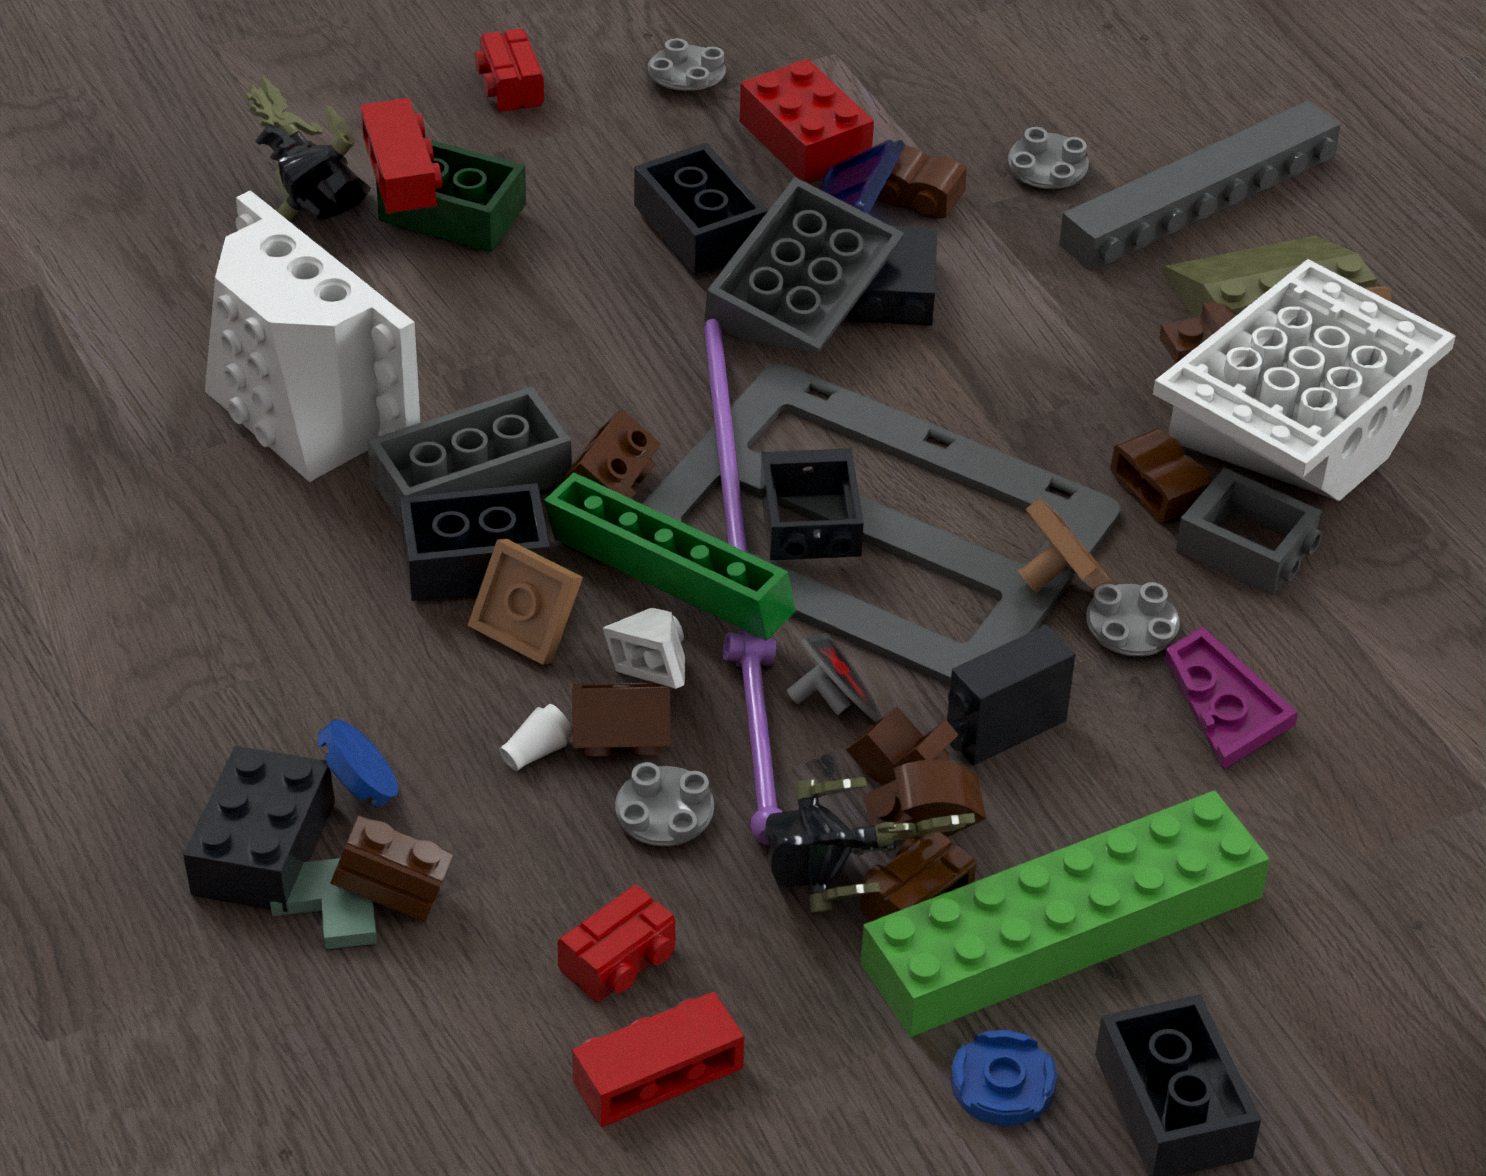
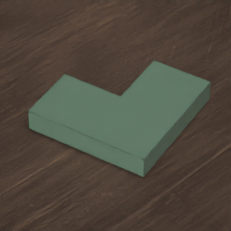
(346, 916)

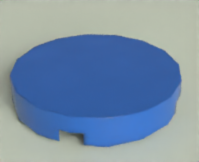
(358, 763)
(1003, 1078)

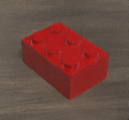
(804, 119)

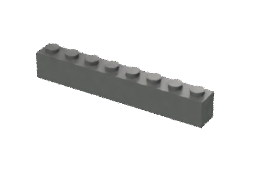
(1198, 185)

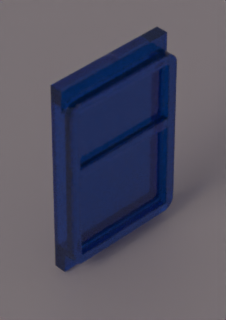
(862, 176)

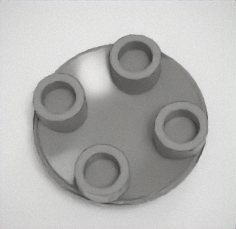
(687, 66)
(1048, 159)
(1133, 618)
(664, 804)

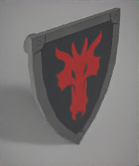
(831, 678)

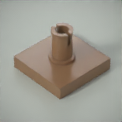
(1063, 552)
(525, 601)

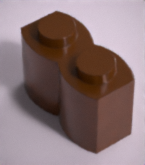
(924, 183)
(1159, 474)

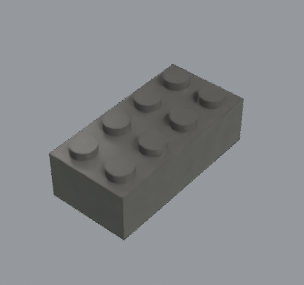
(473, 448)

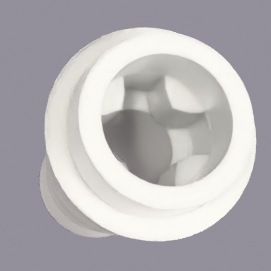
(538, 736)

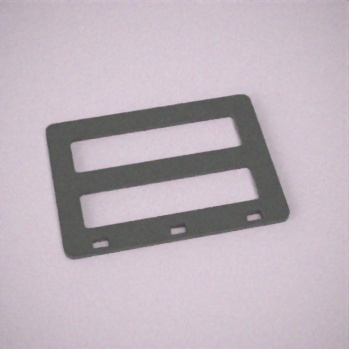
(1020, 609)

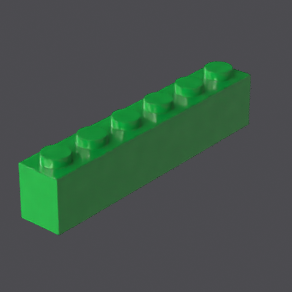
(671, 556)

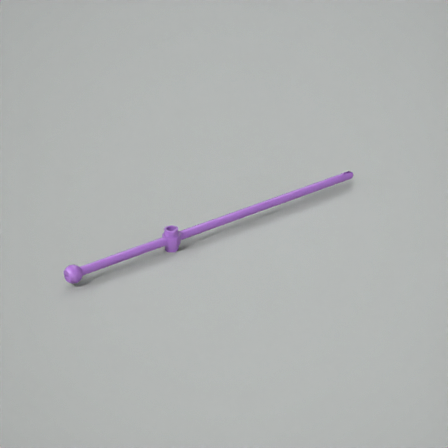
(742, 647)

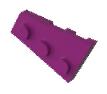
(1226, 697)

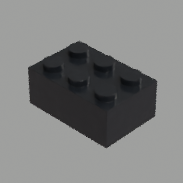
(697, 206)
(454, 535)
(259, 827)
(1177, 1087)

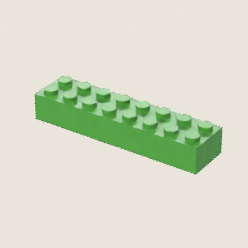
(1062, 912)

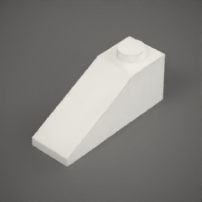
(648, 647)

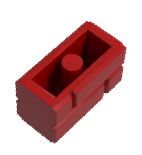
(510, 70)
(617, 944)

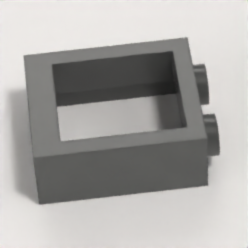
(1237, 556)

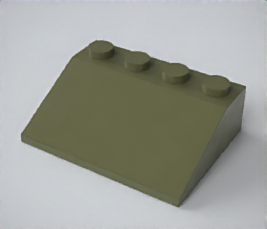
(1247, 274)

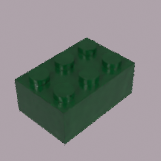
(475, 202)

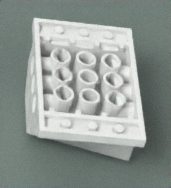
(305, 346)
(1306, 382)

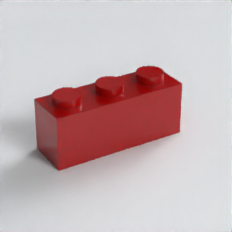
(400, 155)
(657, 1058)

